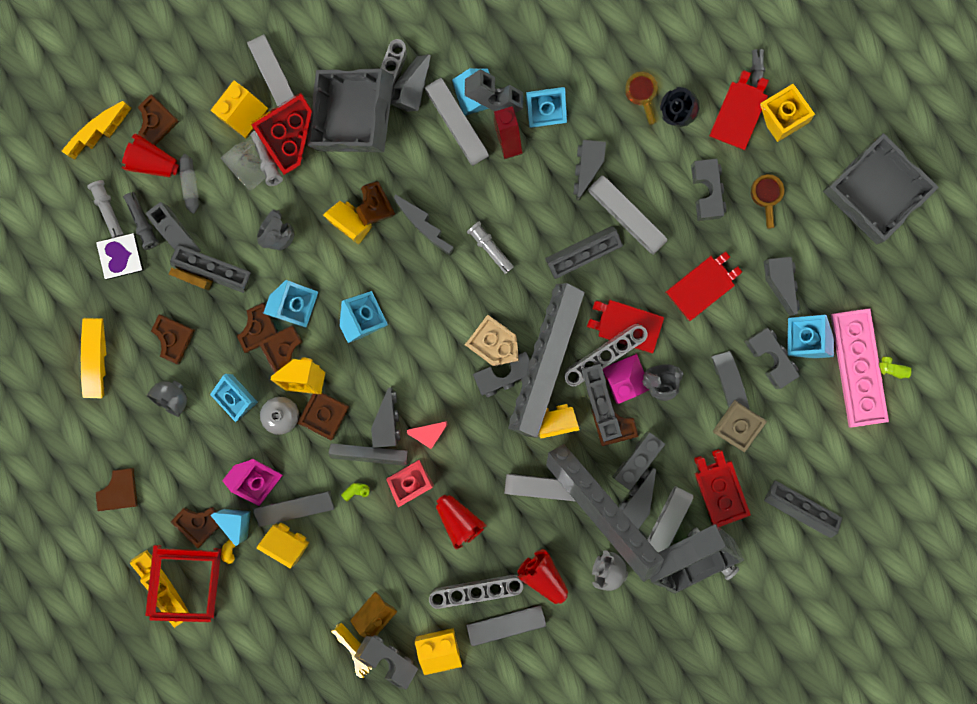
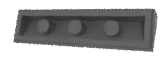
(583, 252)
(210, 268)
(368, 454)
(294, 508)
(803, 509)
(506, 625)

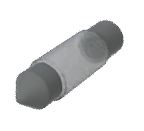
(189, 183)

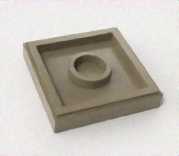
(739, 426)

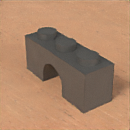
(482, 89)
(709, 173)
(783, 370)
(488, 382)
(638, 462)
(400, 669)

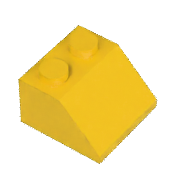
(239, 109)
(786, 112)
(347, 221)
(300, 376)
(558, 421)
(283, 545)
(438, 651)

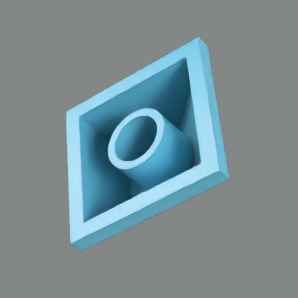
(291, 303)
(361, 316)
(810, 337)

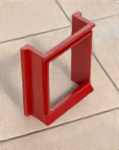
(182, 554)

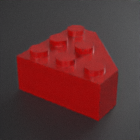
(285, 131)

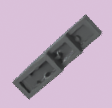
(419, 220)

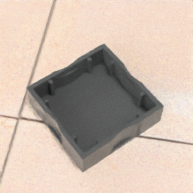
(350, 110)
(880, 189)
(697, 559)

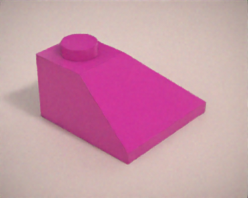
(625, 379)
(251, 480)

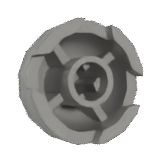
(286, 418)
(609, 571)

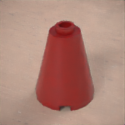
(148, 159)
(458, 521)
(543, 577)

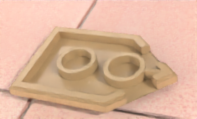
(494, 342)

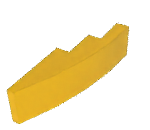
(104, 123)
(92, 357)
(167, 598)

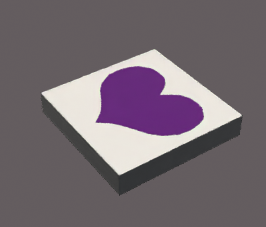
(120, 256)

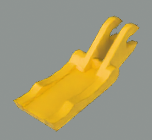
(352, 644)

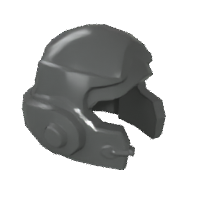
(274, 233)
(663, 381)

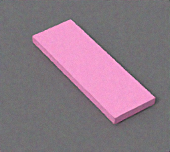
(859, 368)

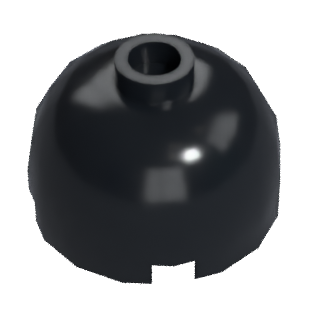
(679, 107)

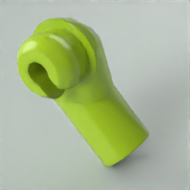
(356, 489)

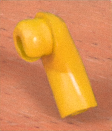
(227, 550)

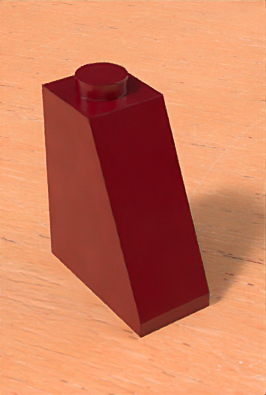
(508, 132)

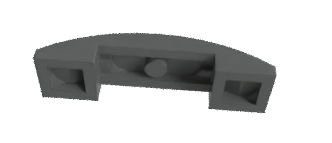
(730, 379)
(601, 402)

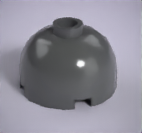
(169, 396)

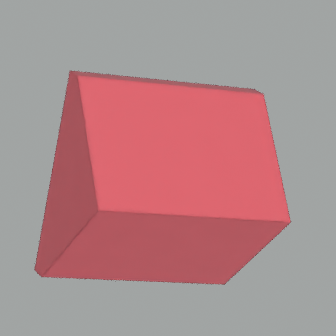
(428, 434)
(409, 483)

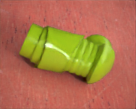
(898, 371)

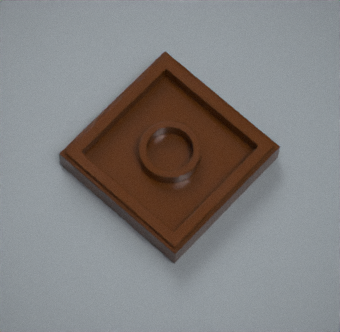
(323, 415)

